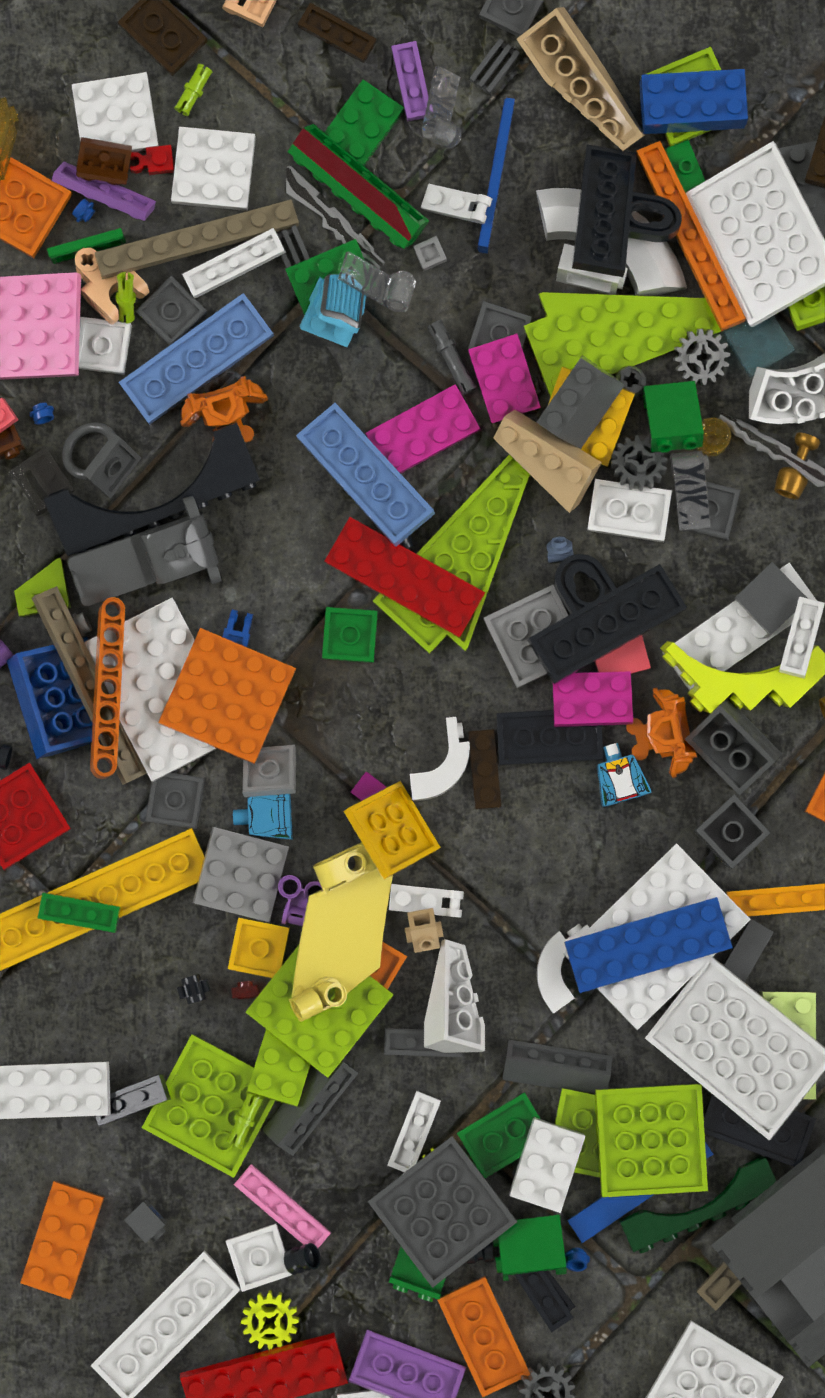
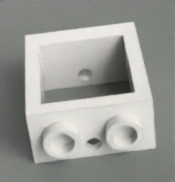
(585, 279)

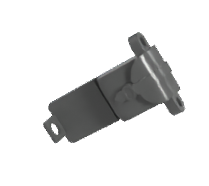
(147, 558)

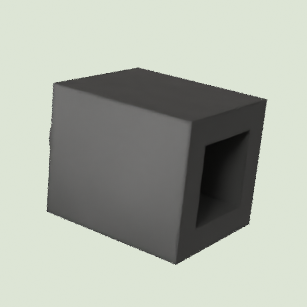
(146, 1222)

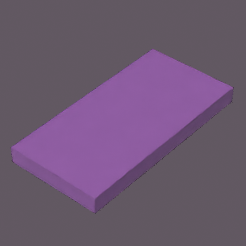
(403, 1370)

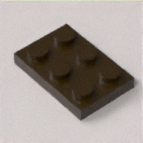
(163, 33)

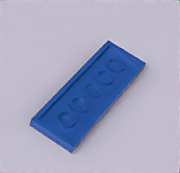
(648, 945)

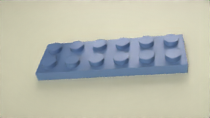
(196, 358)
(365, 474)

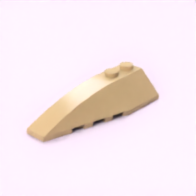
(579, 76)

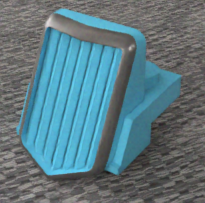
(334, 310)

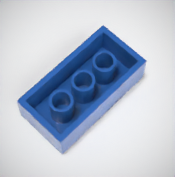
(693, 101)

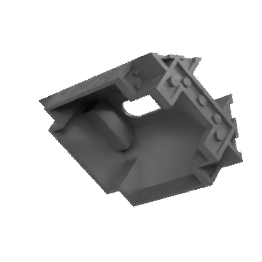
(781, 1254)

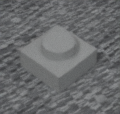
(429, 253)

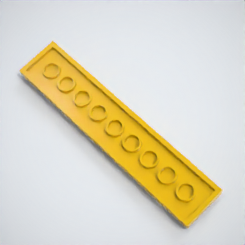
(125, 884)

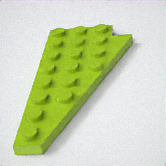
(611, 329)
(468, 548)

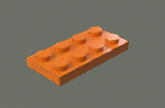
(62, 1240)
(483, 1336)

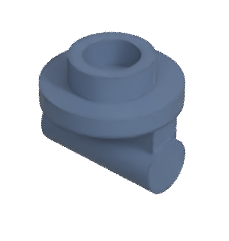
(559, 549)

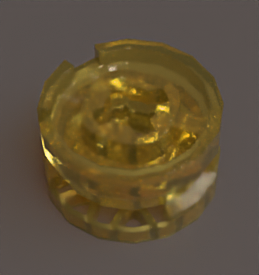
(716, 437)

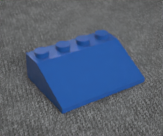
(49, 702)

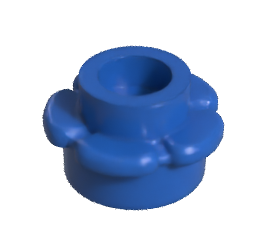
(83, 211)
(42, 413)
(576, 1259)

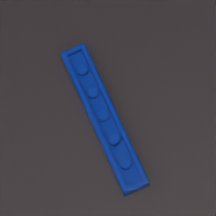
(496, 173)
(606, 1211)

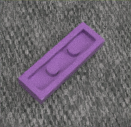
(410, 79)

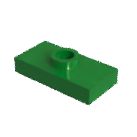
(685, 165)

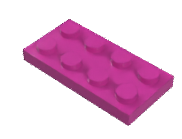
(425, 429)

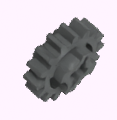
(635, 473)
(546, 1380)

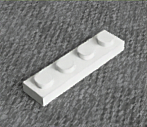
(234, 263)

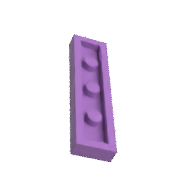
(111, 195)

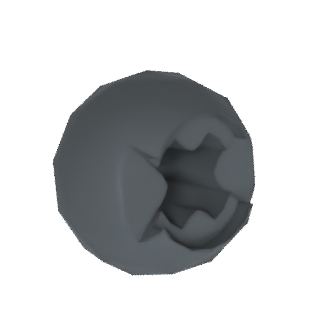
(639, 378)

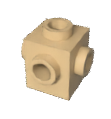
(423, 930)

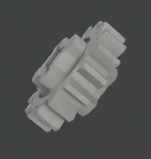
(702, 367)

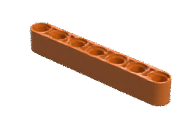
(114, 676)

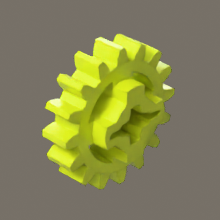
(262, 1312)

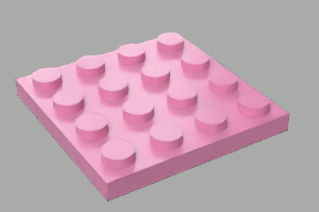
(39, 325)

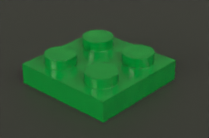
(349, 635)

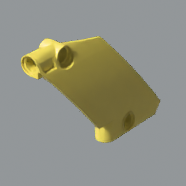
(340, 931)

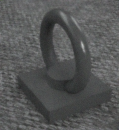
(109, 466)

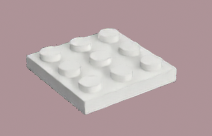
(116, 111)
(213, 168)

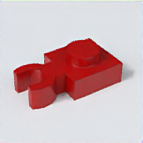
(157, 160)

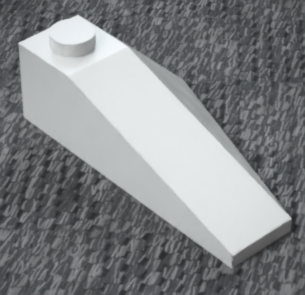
(452, 1012)

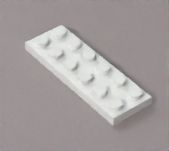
(732, 633)
(54, 1090)
(166, 1327)

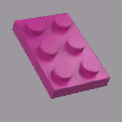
(504, 377)
(593, 699)

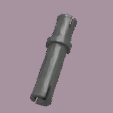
(447, 348)

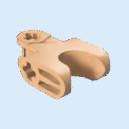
(99, 291)

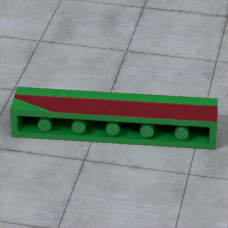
(357, 186)

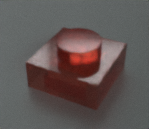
(245, 990)

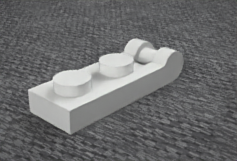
(456, 203)
(414, 898)

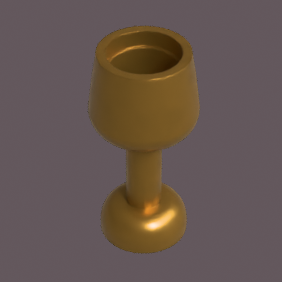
(789, 481)

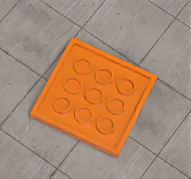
(227, 696)

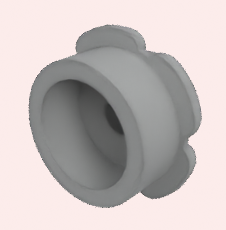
(82, 623)

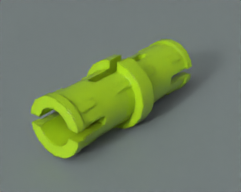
(193, 90)
(125, 297)
(244, 1120)

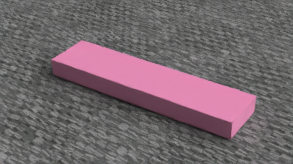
(281, 1207)

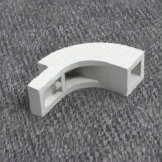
(438, 781)
(549, 969)

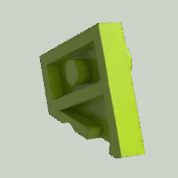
(46, 579)

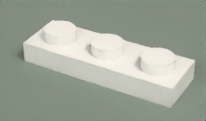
(801, 637)
(414, 1132)

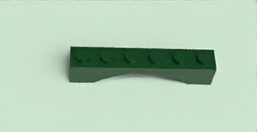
(650, 1227)

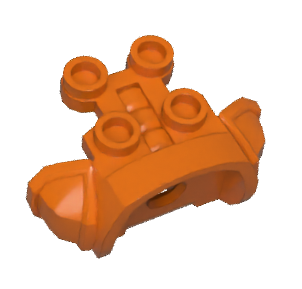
(224, 406)
(665, 732)

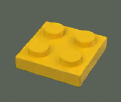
(258, 948)

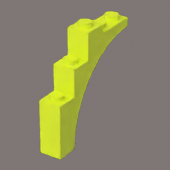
(748, 688)

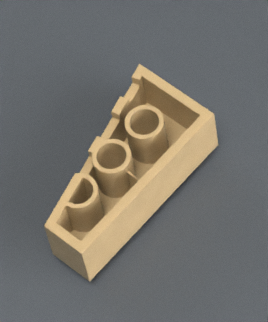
(550, 460)

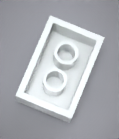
(547, 1165)

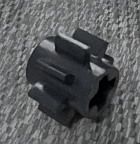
(193, 989)

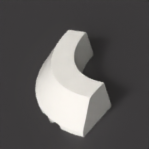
(650, 265)
(788, 394)

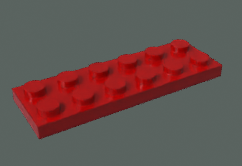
(404, 577)
(272, 1373)

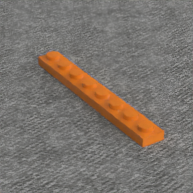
(692, 238)

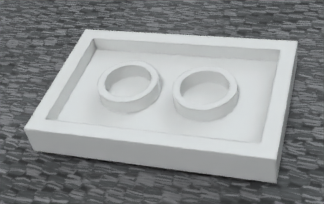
(629, 512)

